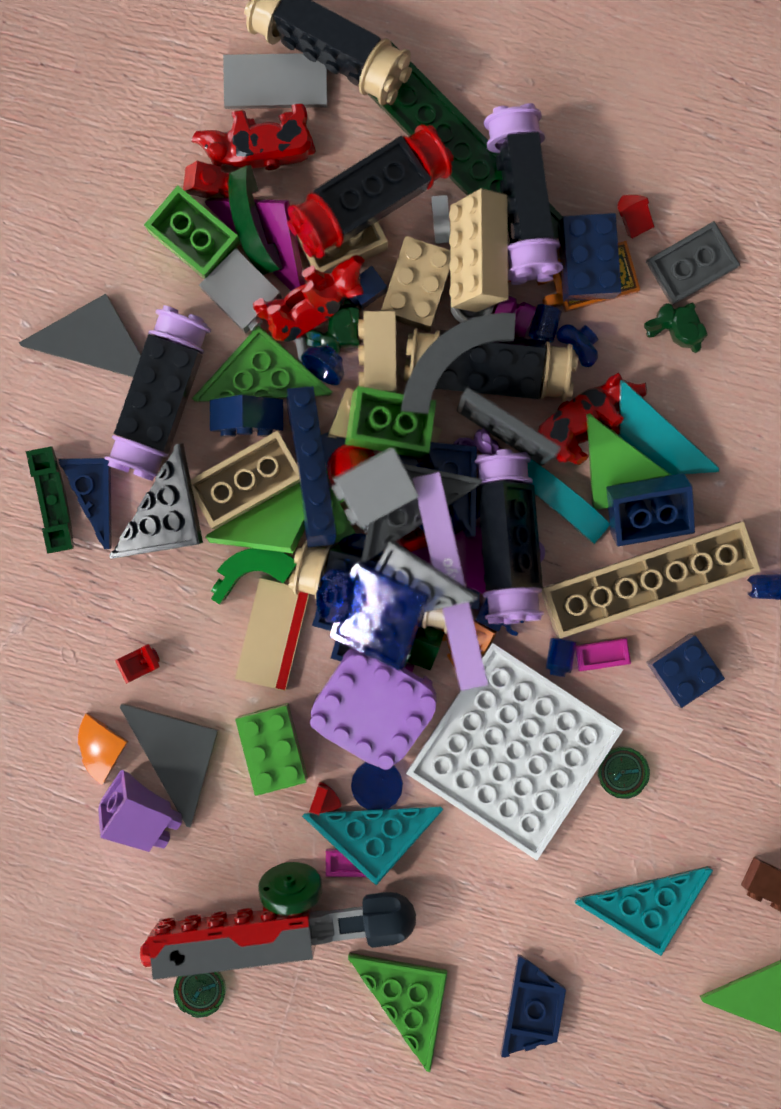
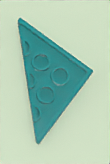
(657, 437)
(373, 837)
(650, 909)

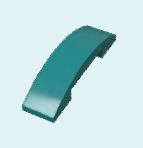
(567, 503)

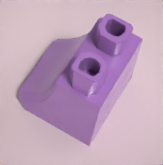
(135, 815)

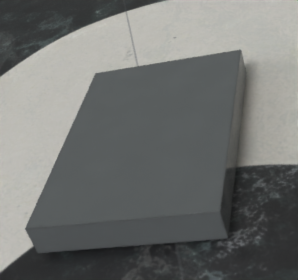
(692, 263)

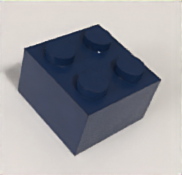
(685, 670)

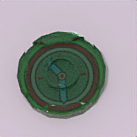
(623, 772)
(200, 993)

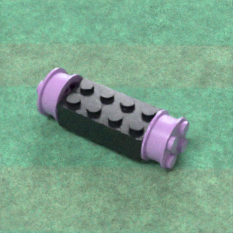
(518, 139)
(158, 393)
(509, 538)

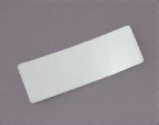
(441, 219)

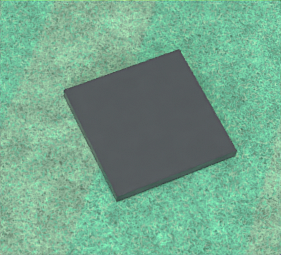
(506, 427)

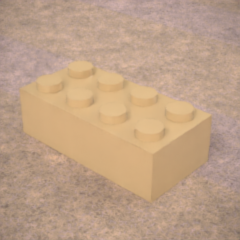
(479, 251)
(245, 480)

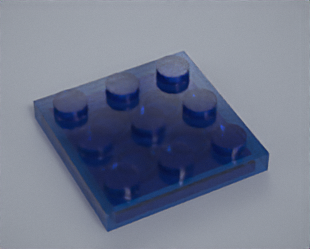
(382, 617)

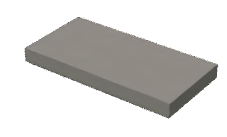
(273, 81)

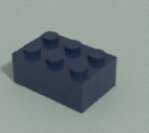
(589, 257)
(651, 509)

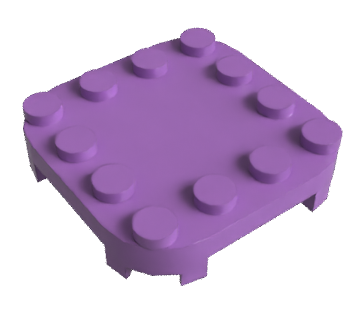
(373, 709)

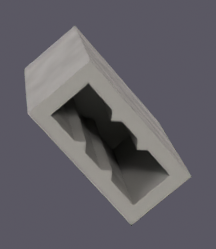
(235, 287)
(374, 488)

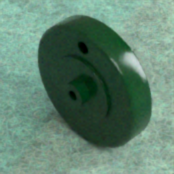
(290, 888)

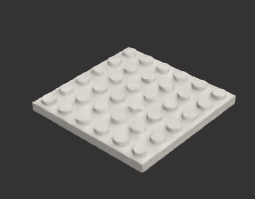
(515, 752)

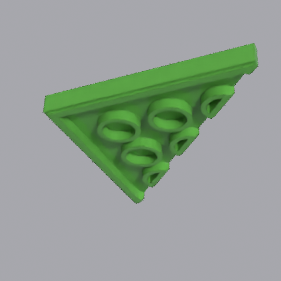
(259, 369)
(615, 462)
(269, 526)
(752, 996)
(409, 997)

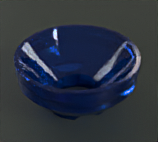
(324, 364)

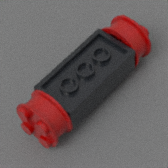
(370, 190)

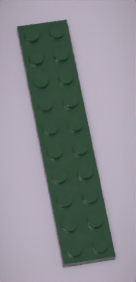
(473, 163)

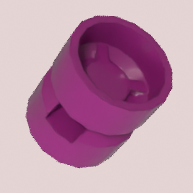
(523, 316)

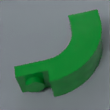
(272, 562)

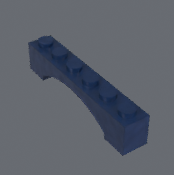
(311, 466)

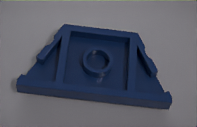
(533, 1009)

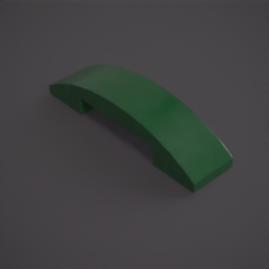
(248, 223)
(52, 499)

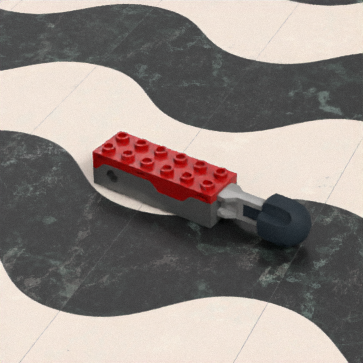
(270, 938)

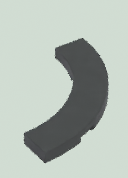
(446, 349)

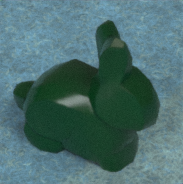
(682, 324)
(341, 330)

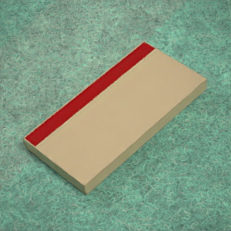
(272, 635)

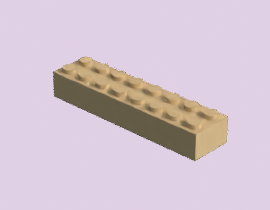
(650, 579)

